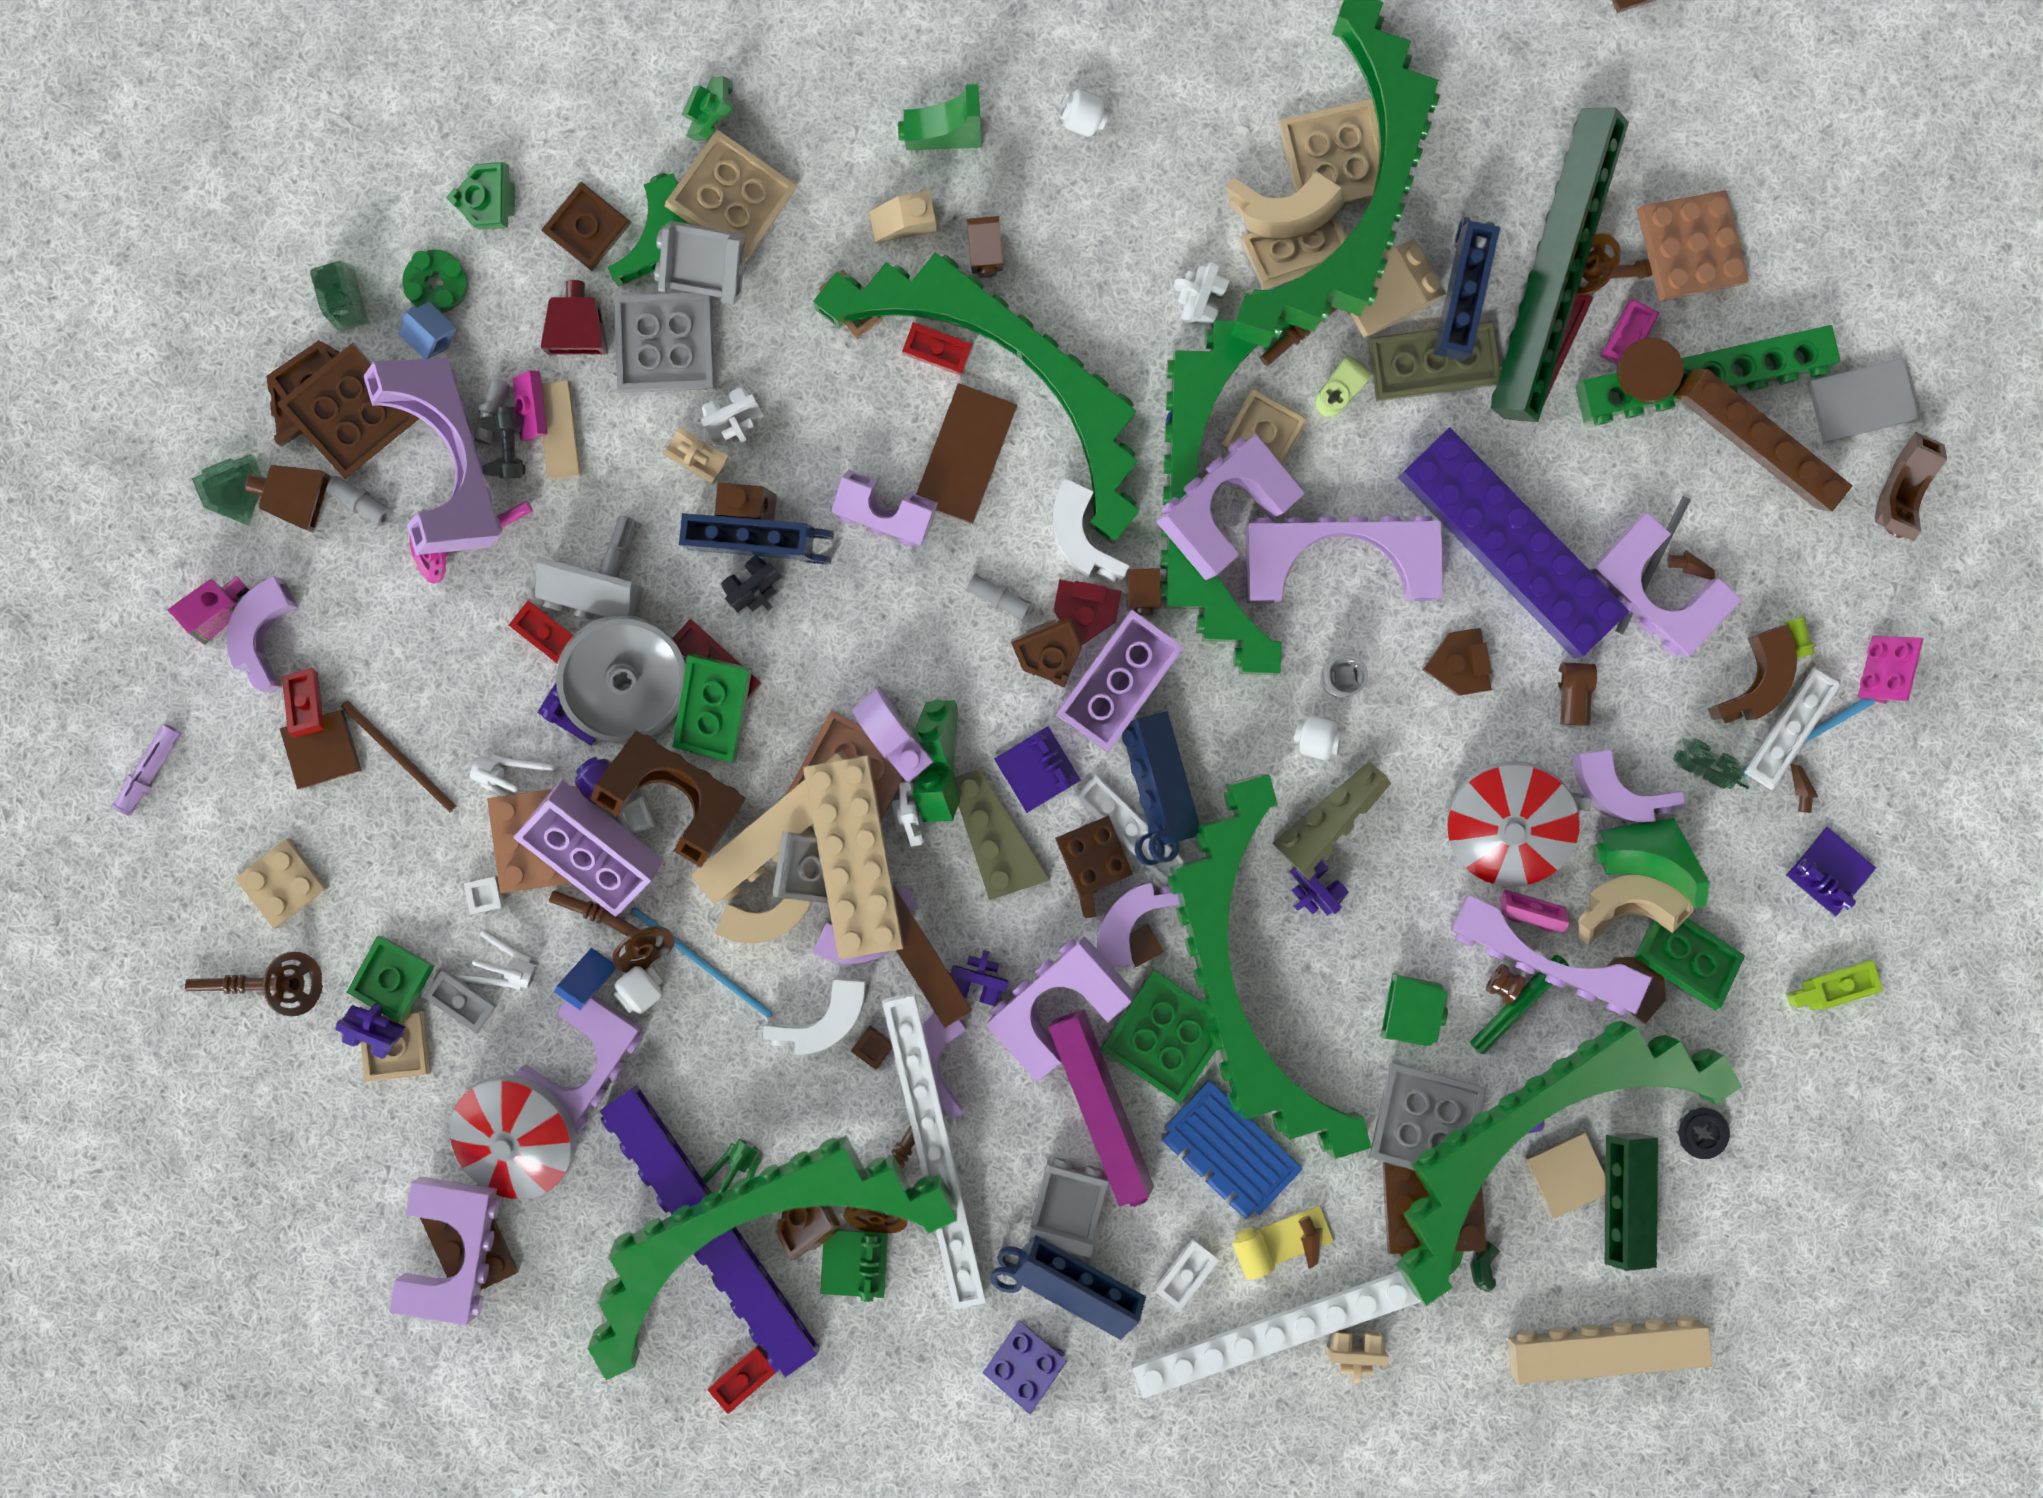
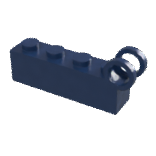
(1466, 288)
(752, 537)
(1161, 786)
(1071, 1286)

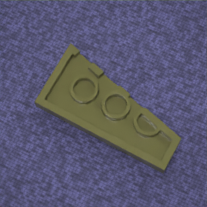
(1322, 826)
(997, 844)

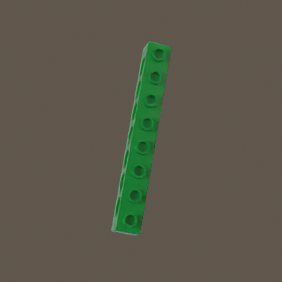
(1816, 345)

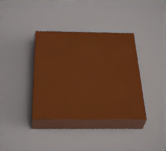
(586, 226)
(322, 754)

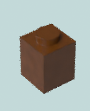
(1143, 590)

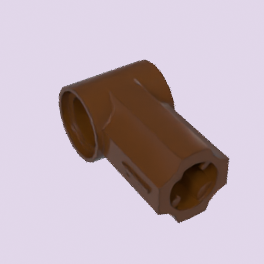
(1577, 685)

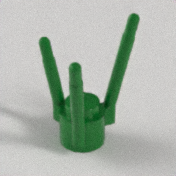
(741, 1158)

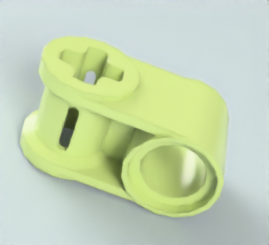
(1344, 384)

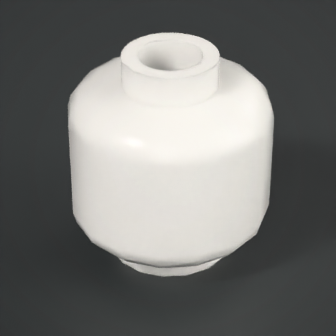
(1083, 113)
(1319, 738)
(638, 989)

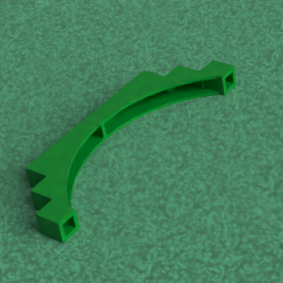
(1349, 273)
(951, 297)
(1195, 387)
(1204, 899)
(1467, 1156)
(811, 1179)

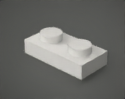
(1186, 1274)

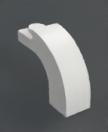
(1069, 534)
(844, 1010)

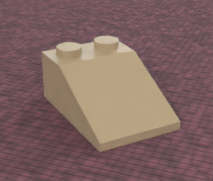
(1403, 291)

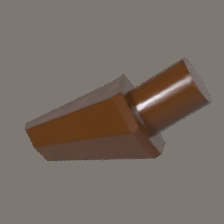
(1691, 565)
(1803, 789)
(1311, 1241)

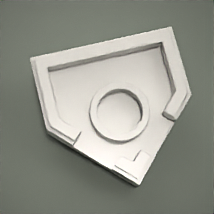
(907, 815)

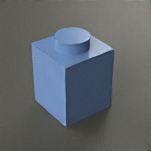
(427, 330)

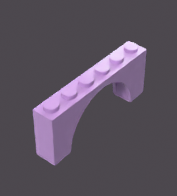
(430, 393)
(1410, 546)

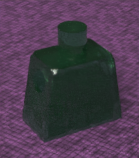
(339, 290)

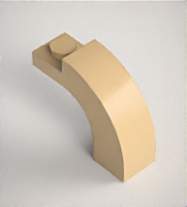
(1289, 215)
(1633, 897)
(757, 927)

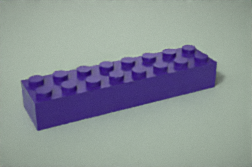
(1513, 544)

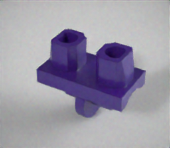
(1326, 898)
(991, 984)
(370, 1027)

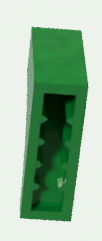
(945, 125)
(645, 255)
(1654, 852)

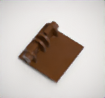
(1094, 856)

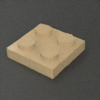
(281, 883)

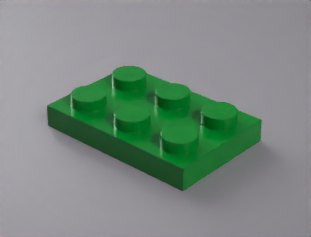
(712, 707)
(1691, 960)

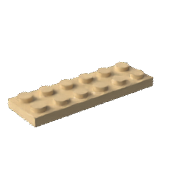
(853, 857)

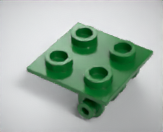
(854, 1264)

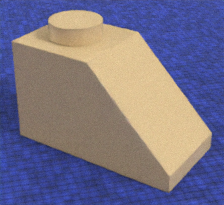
(903, 217)

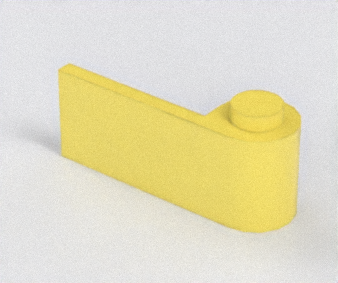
(1275, 1243)

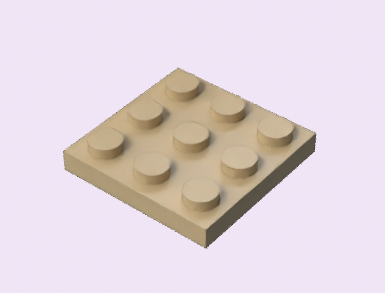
(1336, 144)
(731, 191)

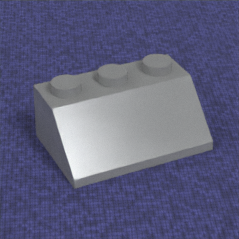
(584, 591)

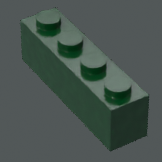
(1631, 1201)

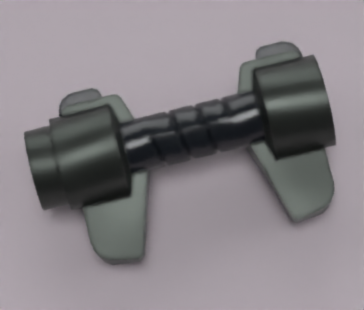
(505, 423)

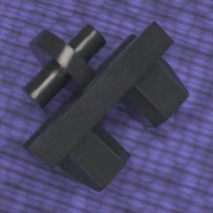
(755, 590)

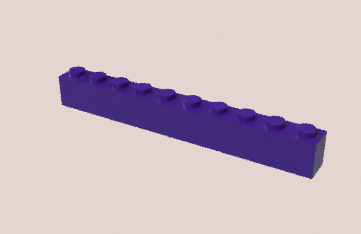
(728, 1255)

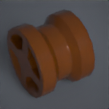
(1505, 984)

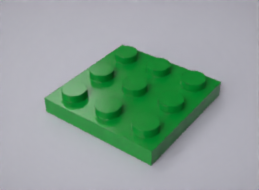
(1163, 1037)

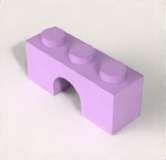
(857, 503)

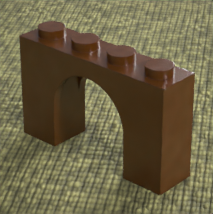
(647, 762)

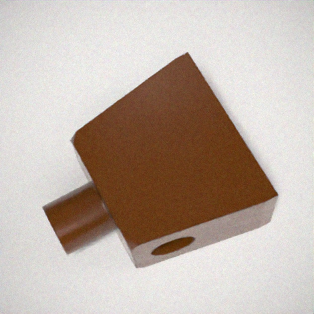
(291, 494)
(744, 501)

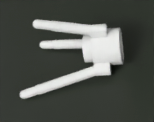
(491, 774)
(517, 972)

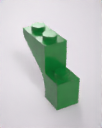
(936, 785)

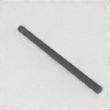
(1658, 554)

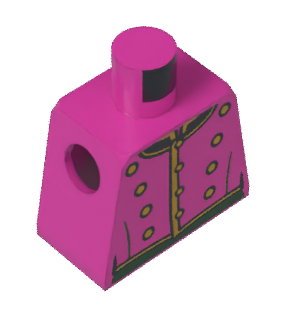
(208, 608)

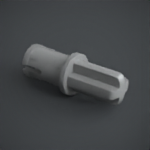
(618, 546)

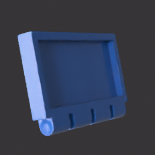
(1232, 1148)

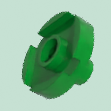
(450, 272)

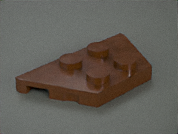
(289, 377)

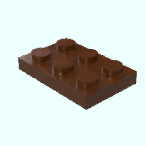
(451, 1251)

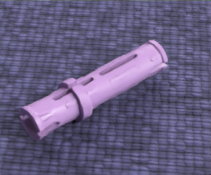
(140, 780)

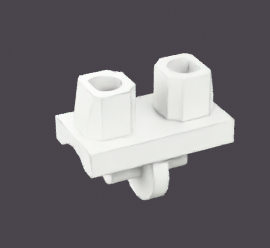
(1196, 290)
(733, 418)

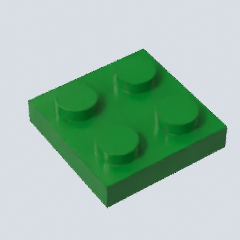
(390, 978)

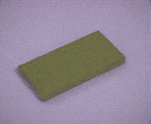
(1407, 367)

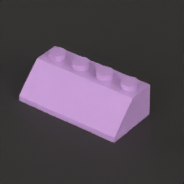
(1119, 681)
(589, 848)

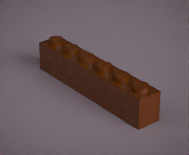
(1762, 440)

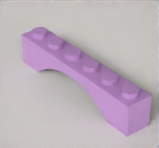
(1614, 984)

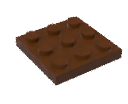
(339, 415)
(1401, 1190)

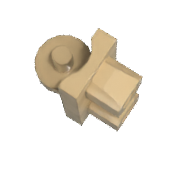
(696, 455)
(1357, 1358)

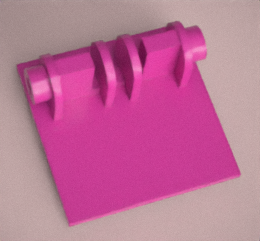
(1890, 668)

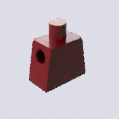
(574, 324)

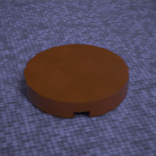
(1650, 370)

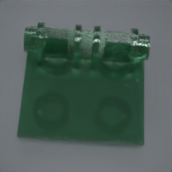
(1720, 770)

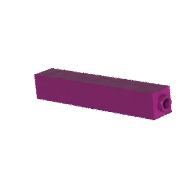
(1101, 1108)

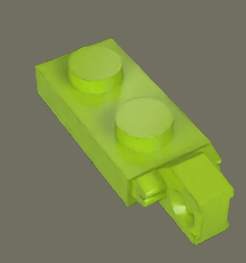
(1838, 987)

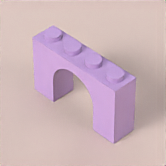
(1190, 519)
(1679, 630)
(1077, 968)
(612, 1037)
(471, 1213)

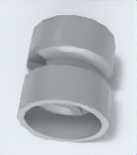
(1344, 676)

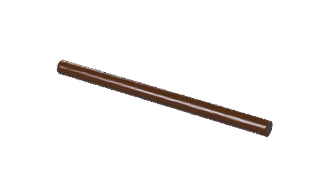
(398, 756)

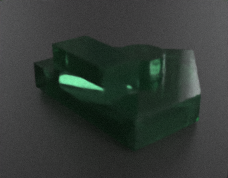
(223, 488)

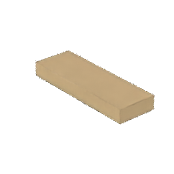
(561, 439)

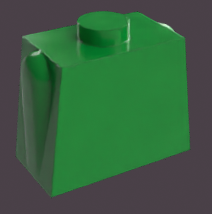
(1414, 1011)

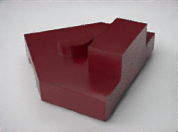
(1089, 606)

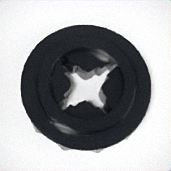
(1716, 1127)

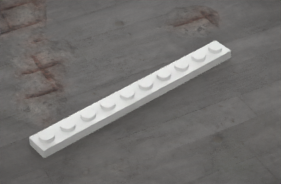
(933, 1144)
(1273, 1334)

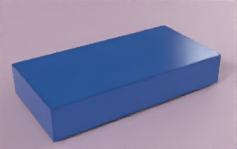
(585, 979)

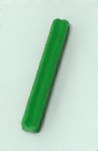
(1513, 1012)

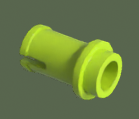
(1801, 637)

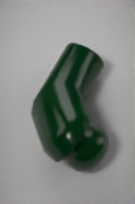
(1481, 1268)

